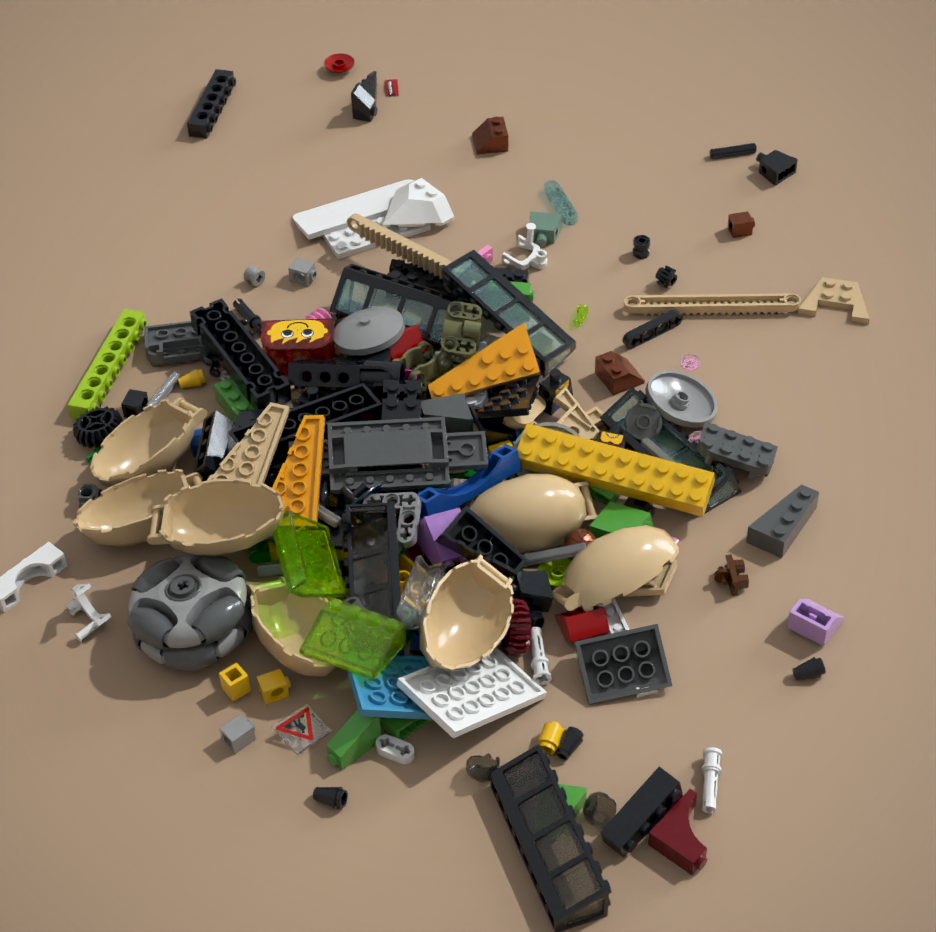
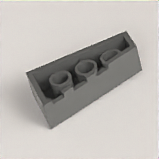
(783, 522)

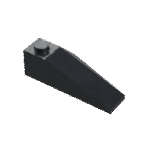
(365, 98)

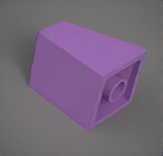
(429, 530)

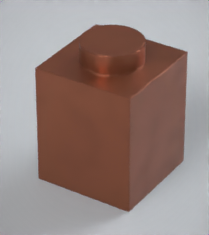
(740, 224)

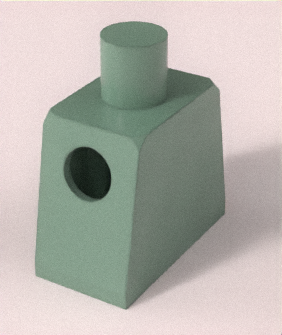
(547, 227)

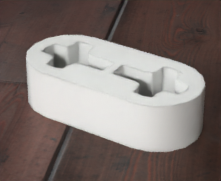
(395, 748)

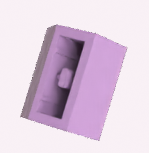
(813, 621)

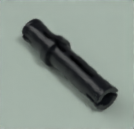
(254, 321)

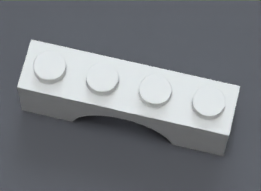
(43, 562)

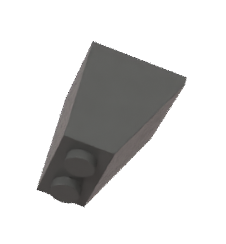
(454, 410)

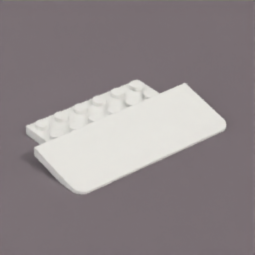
(331, 220)

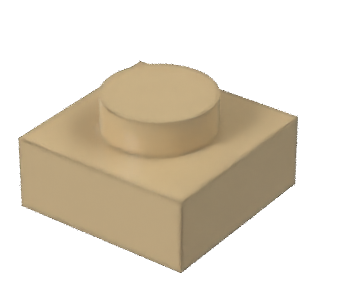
(595, 414)

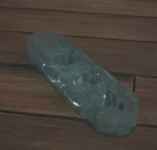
(552, 185)

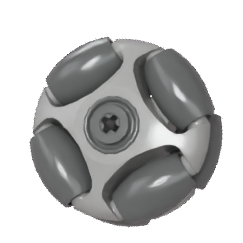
(190, 611)

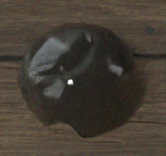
(481, 767)
(599, 809)

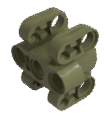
(461, 331)
(426, 366)

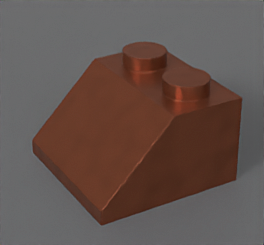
(491, 136)
(616, 372)

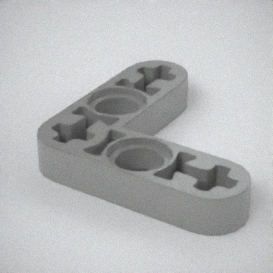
(405, 511)

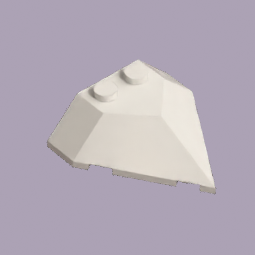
(418, 205)

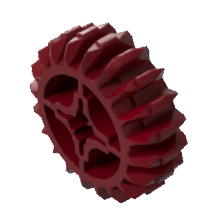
(519, 631)

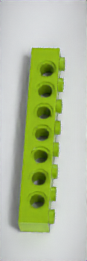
(107, 363)

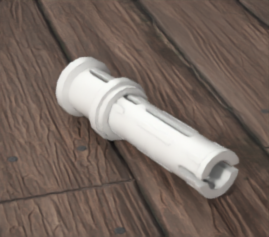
(539, 662)
(711, 771)

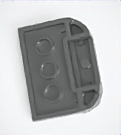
(173, 343)
(736, 450)

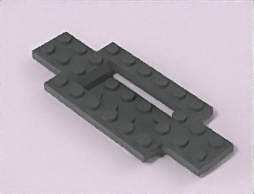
(399, 444)

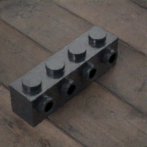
(212, 444)

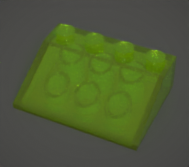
(308, 558)
(354, 638)

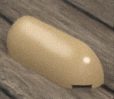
(520, 422)

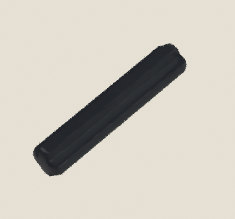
(733, 150)

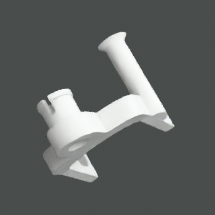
(536, 259)
(81, 603)

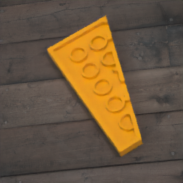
(498, 364)
(301, 473)

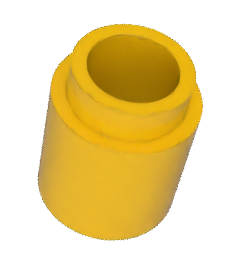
(550, 737)

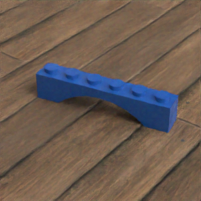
(501, 464)

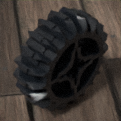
(96, 426)

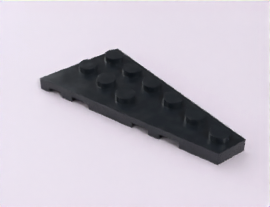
(513, 400)

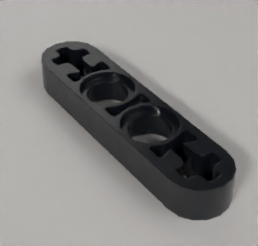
(637, 337)

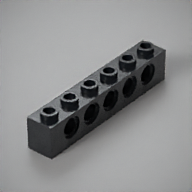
(211, 104)

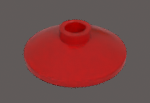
(339, 62)

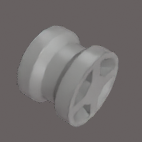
(254, 275)

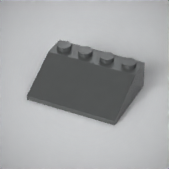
(621, 662)

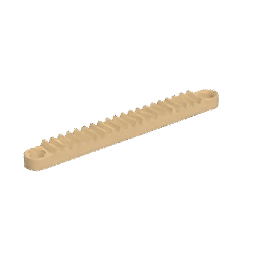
(398, 244)
(712, 303)

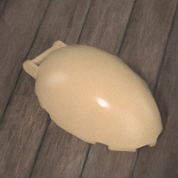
(147, 442)
(124, 510)
(535, 510)
(217, 517)
(615, 566)
(466, 615)
(283, 624)

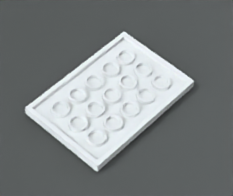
(471, 695)

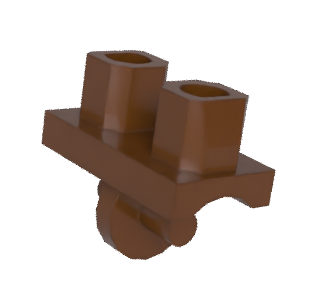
(729, 573)

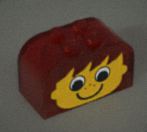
(298, 339)

